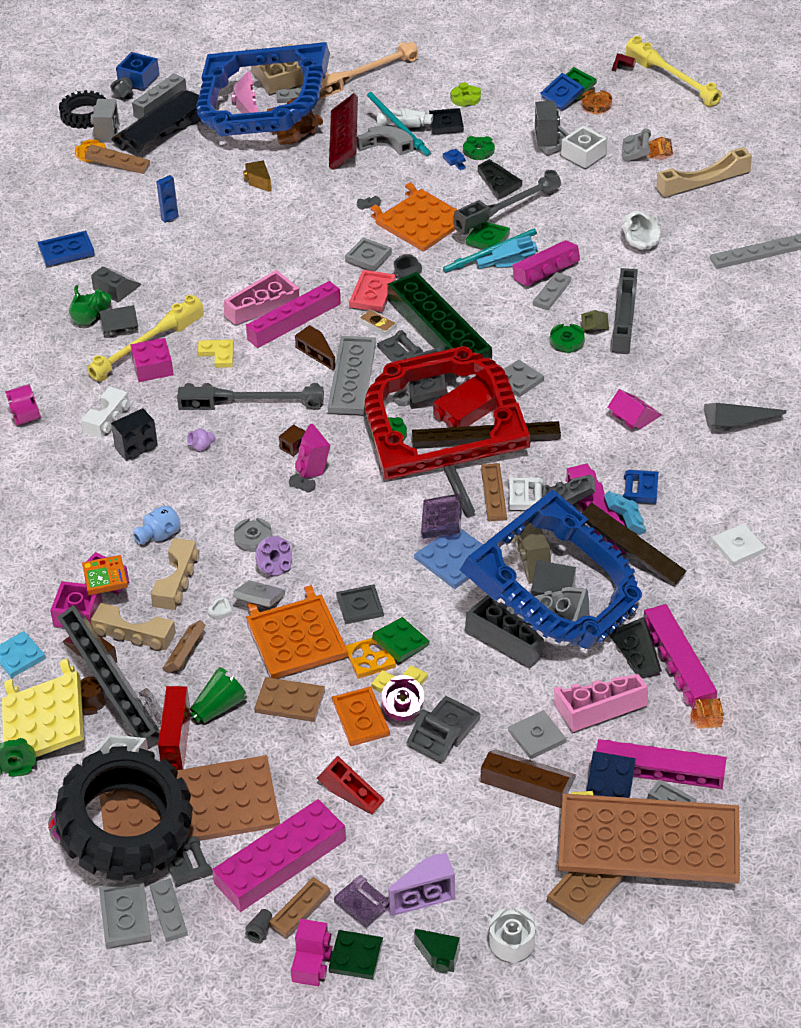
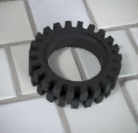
(74, 101)

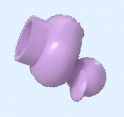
(200, 439)

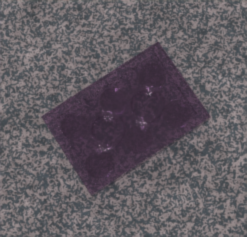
(441, 516)

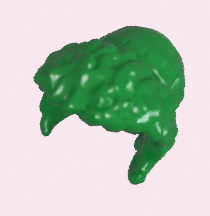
(86, 307)

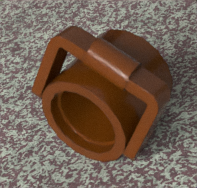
(92, 696)

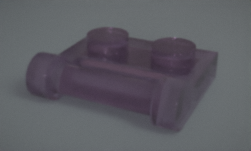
(360, 906)

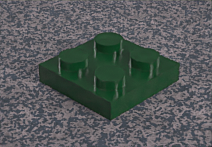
(355, 954)

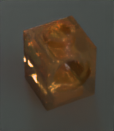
(707, 713)

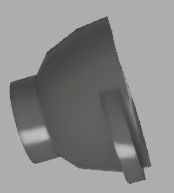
(122, 88)
(406, 265)

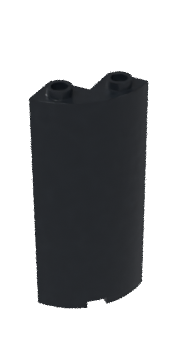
(156, 121)

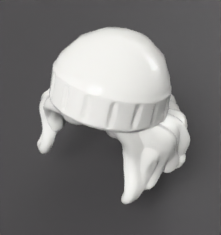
(641, 230)

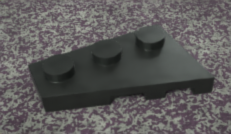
(637, 646)

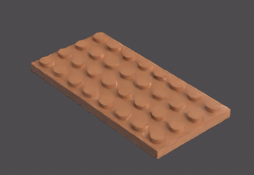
(224, 798)
(650, 838)

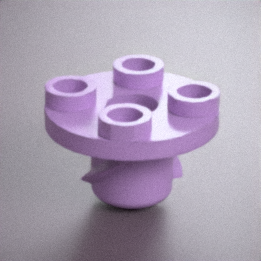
(273, 555)

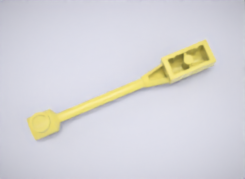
(647, 56)
(178, 318)

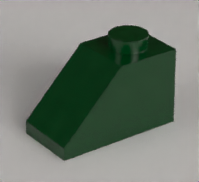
(438, 949)

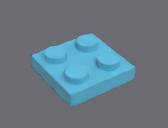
(19, 654)

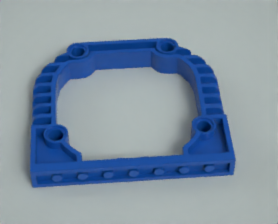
(221, 66)
(499, 581)

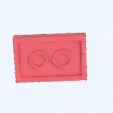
(371, 291)

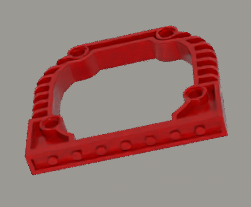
(402, 460)

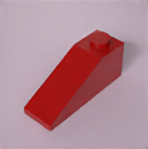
(348, 785)

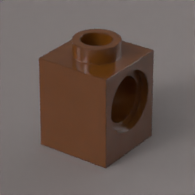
(291, 440)

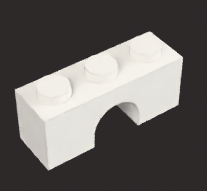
(113, 404)

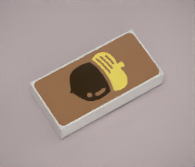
(377, 322)

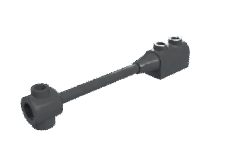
(477, 213)
(207, 396)

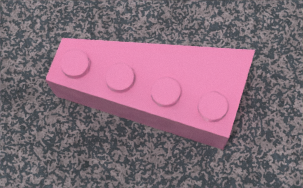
(260, 298)
(600, 701)

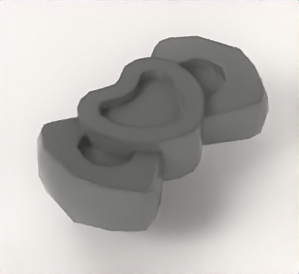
(368, 202)
(302, 483)

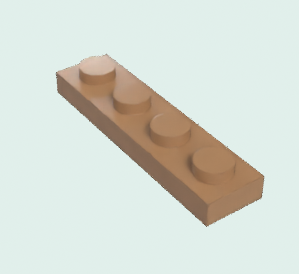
(117, 159)

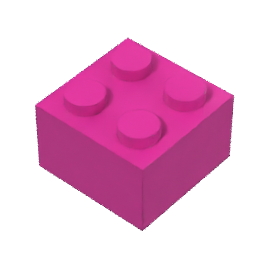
(152, 359)
(77, 595)

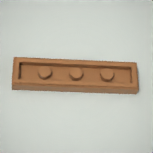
(493, 492)

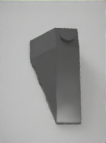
(730, 415)

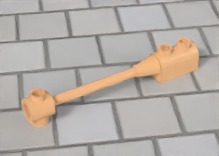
(334, 82)

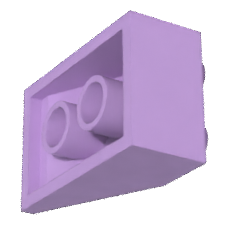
(423, 886)

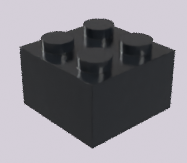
(134, 434)

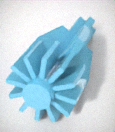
(509, 253)

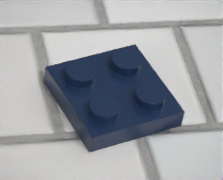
(611, 775)

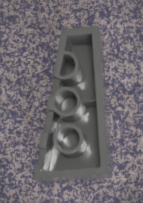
(504, 631)

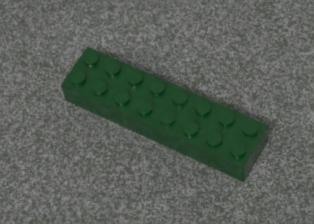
(434, 316)

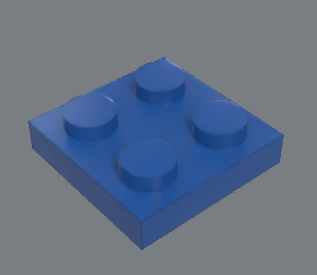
(562, 91)

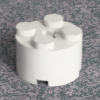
(512, 934)

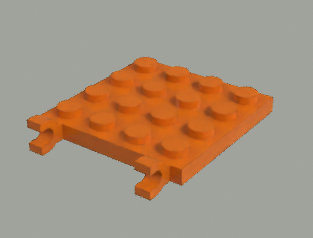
(417, 219)
(296, 635)

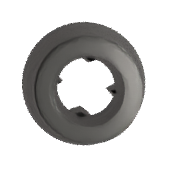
(258, 927)

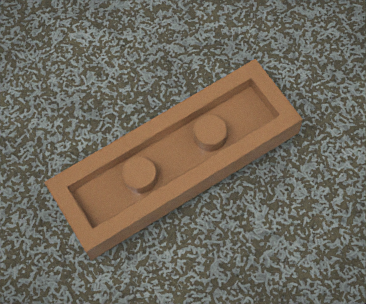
(184, 647)
(300, 906)

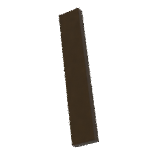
(633, 545)

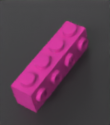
(546, 263)

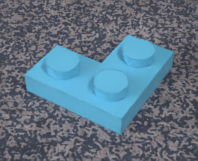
(628, 509)

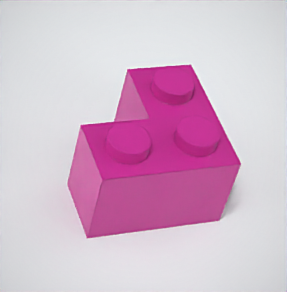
(311, 952)

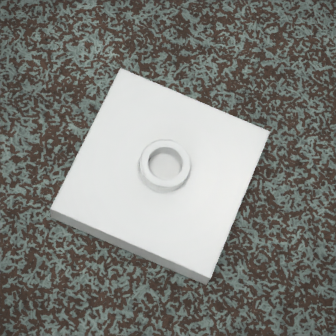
(738, 544)

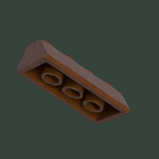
(526, 777)

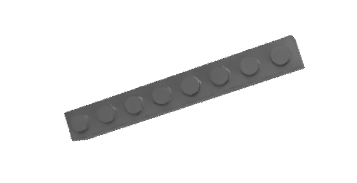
(109, 675)

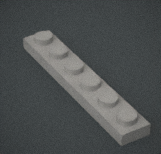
(756, 251)

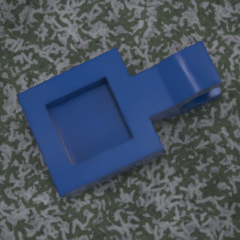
(454, 157)

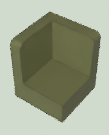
(594, 320)

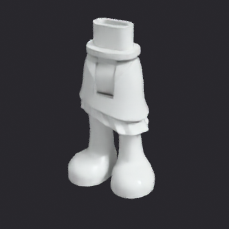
(408, 117)

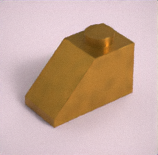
(257, 175)

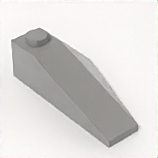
(568, 603)

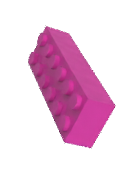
(279, 855)

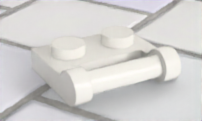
(520, 492)

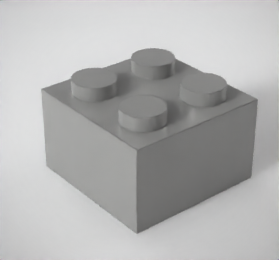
(105, 120)

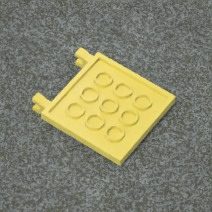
(45, 714)

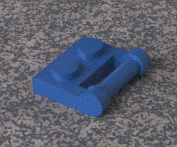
(647, 486)

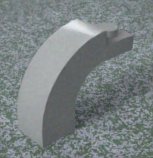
(386, 136)

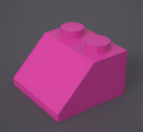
(632, 409)
(312, 453)

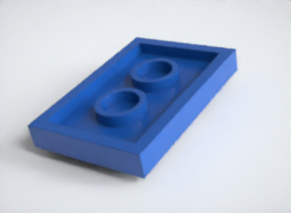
(66, 248)

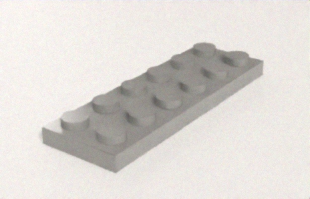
(352, 375)

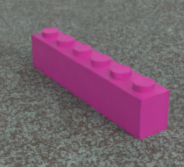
(293, 314)
(596, 498)
(679, 655)
(670, 764)

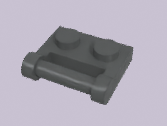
(394, 351)
(430, 742)
(181, 867)

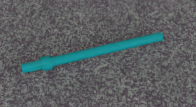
(418, 143)
(460, 263)

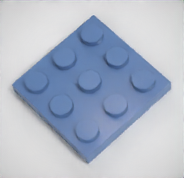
(447, 555)

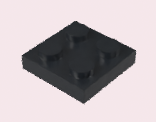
(446, 121)

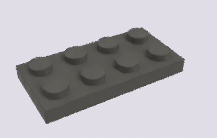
(427, 387)

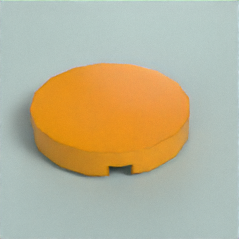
(81, 149)

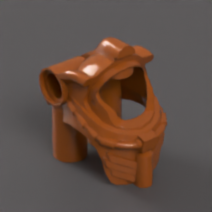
(299, 129)

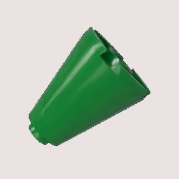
(217, 697)

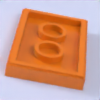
(360, 716)

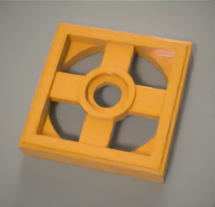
(374, 668)

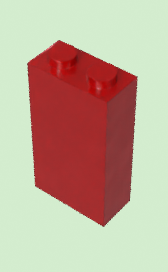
(465, 403)
(175, 726)

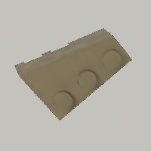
(532, 547)

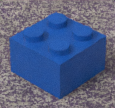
(139, 68)

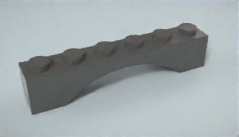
(625, 310)

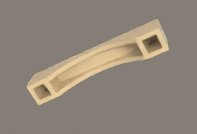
(732, 164)

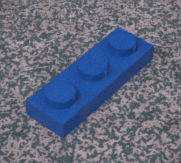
(167, 198)

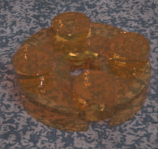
(596, 101)

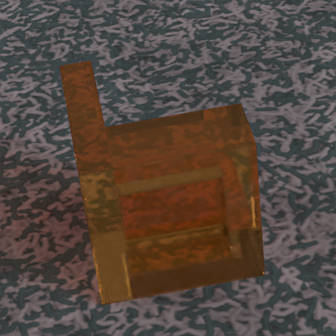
(660, 146)

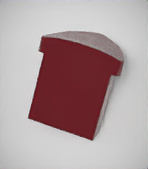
(623, 60)

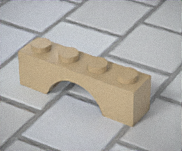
(169, 591)
(155, 633)

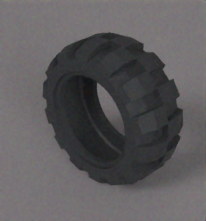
(114, 853)

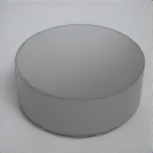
(402, 398)

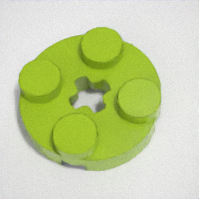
(465, 95)

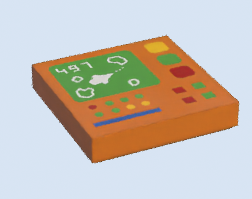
(104, 575)

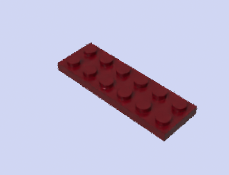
(343, 131)

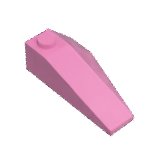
(244, 95)

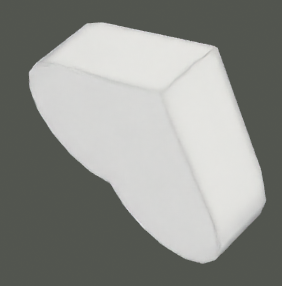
(220, 609)

